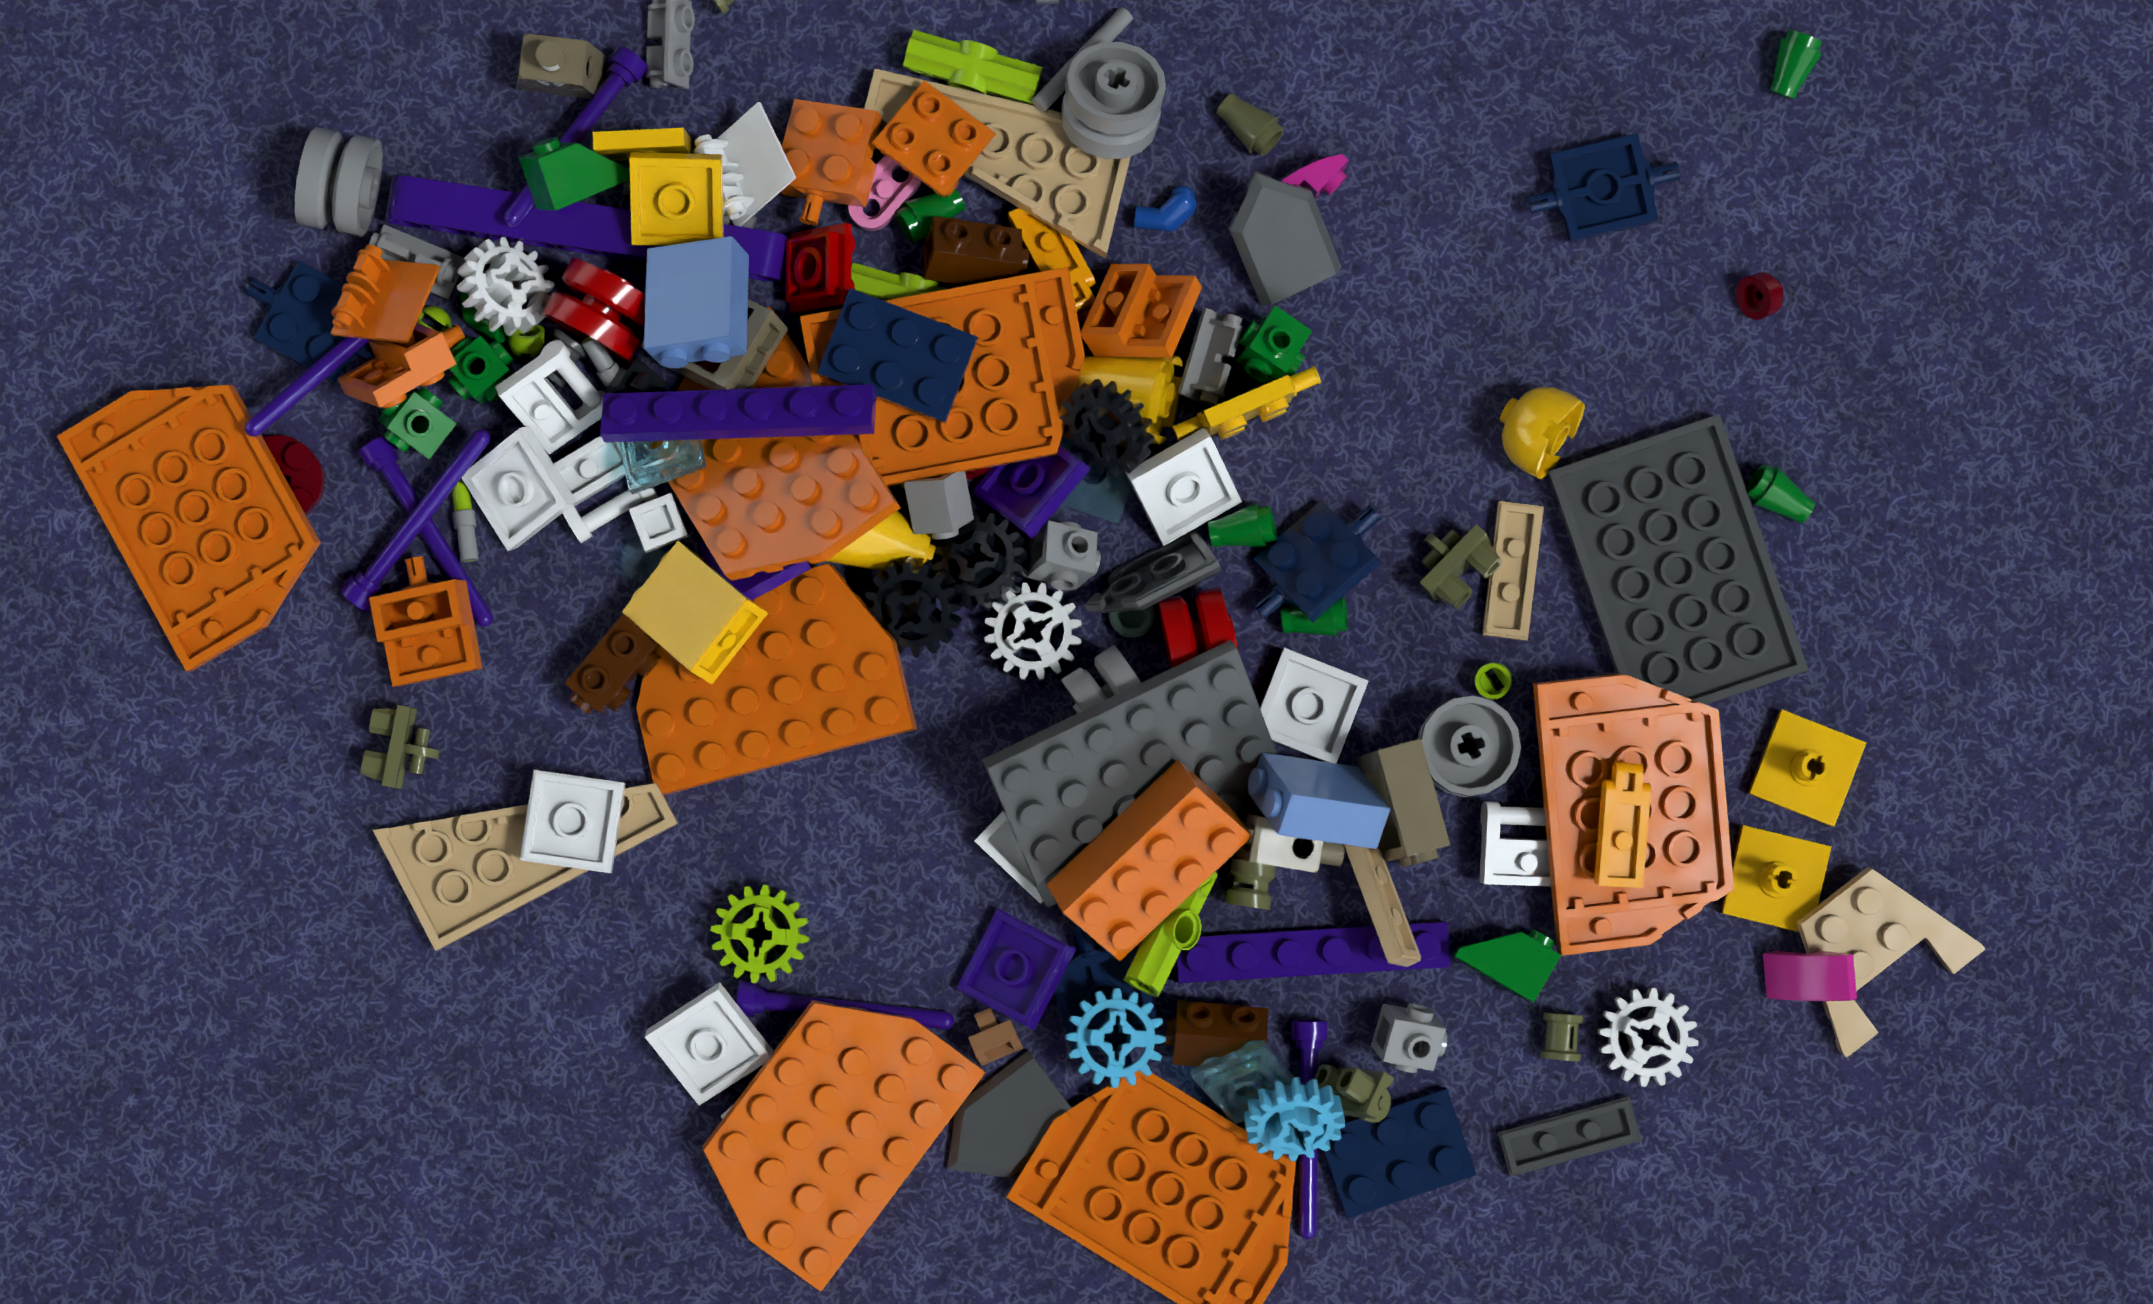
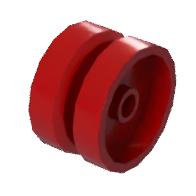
(603, 304)
(1189, 638)

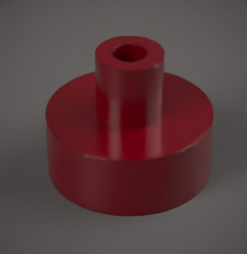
(1759, 295)

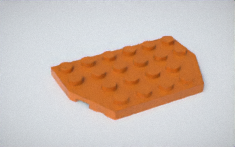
(1011, 389)
(781, 496)
(194, 512)
(799, 687)
(1688, 851)
(834, 1131)
(1164, 1192)

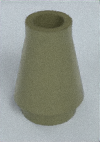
(1251, 125)

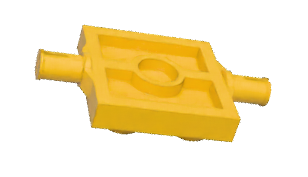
(1265, 401)

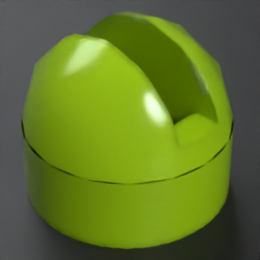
(438, 315)
(527, 343)
(1486, 686)

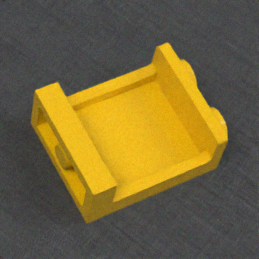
(694, 612)

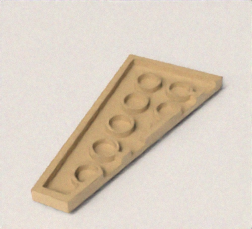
(1027, 160)
(470, 867)

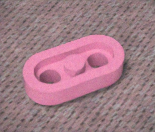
(887, 194)

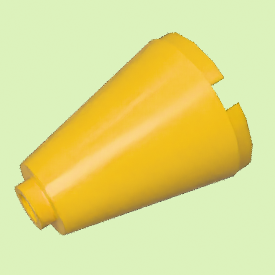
(1148, 380)
(886, 543)

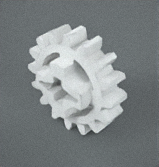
(505, 286)
(1044, 649)
(1659, 1018)

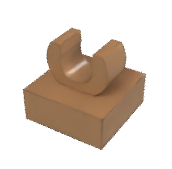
(994, 1039)

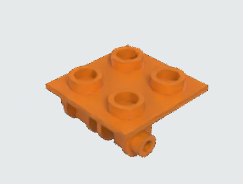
(934, 139)
(382, 297)

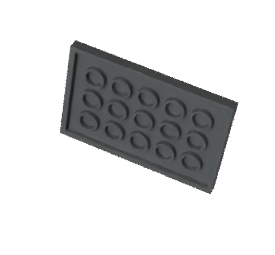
(1678, 564)
(1090, 767)

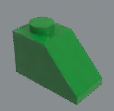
(568, 173)
(1513, 961)

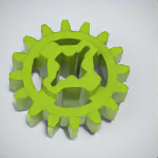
(739, 931)

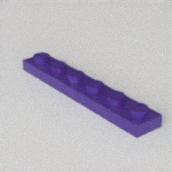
(738, 413)
(1305, 953)

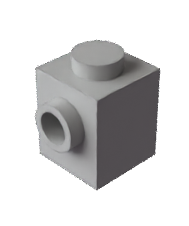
(939, 504)

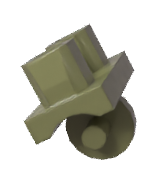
(1457, 557)
(399, 725)
(1360, 1090)

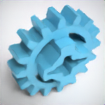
(1115, 1060)
(1294, 1119)

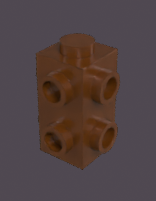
(972, 252)
(611, 667)
(1213, 1030)

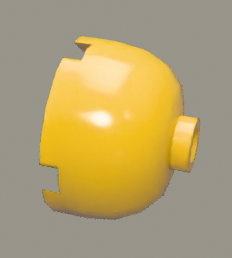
(1538, 428)

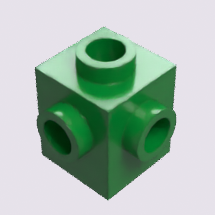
(1273, 346)
(496, 369)
(425, 431)

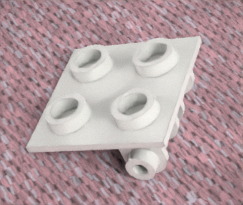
(752, 164)

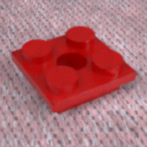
(828, 251)

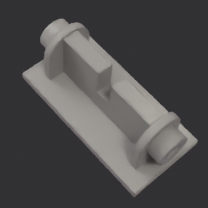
(672, 60)
(407, 248)
(1205, 368)

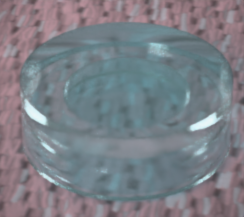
(639, 564)

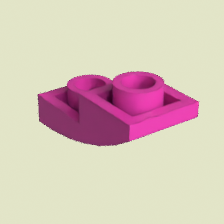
(1320, 175)
(1810, 976)

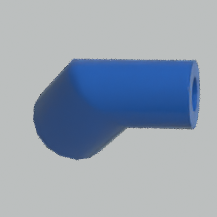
(1170, 214)

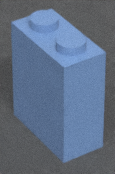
(696, 302)
(1318, 800)

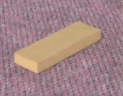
(1513, 583)
(1384, 905)

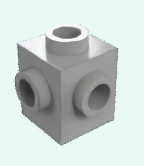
(1063, 555)
(1409, 1037)

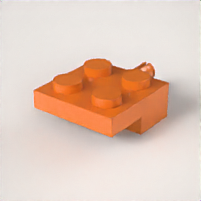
(830, 155)
(1138, 312)
(402, 366)
(426, 628)

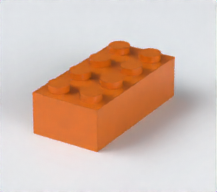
(1148, 860)

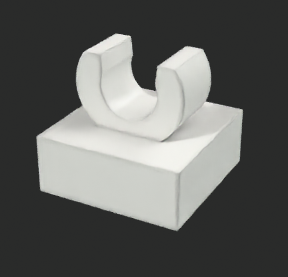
(658, 522)

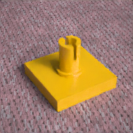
(620, 144)
(675, 198)
(1807, 768)
(1775, 878)

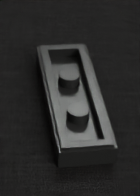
(1569, 1136)

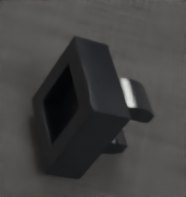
(635, 378)

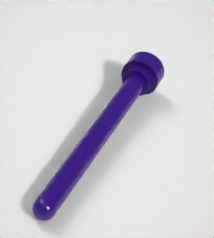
(624, 69)
(303, 385)
(382, 457)
(366, 584)
(755, 999)
(1309, 1038)

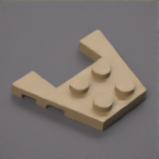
(1878, 927)

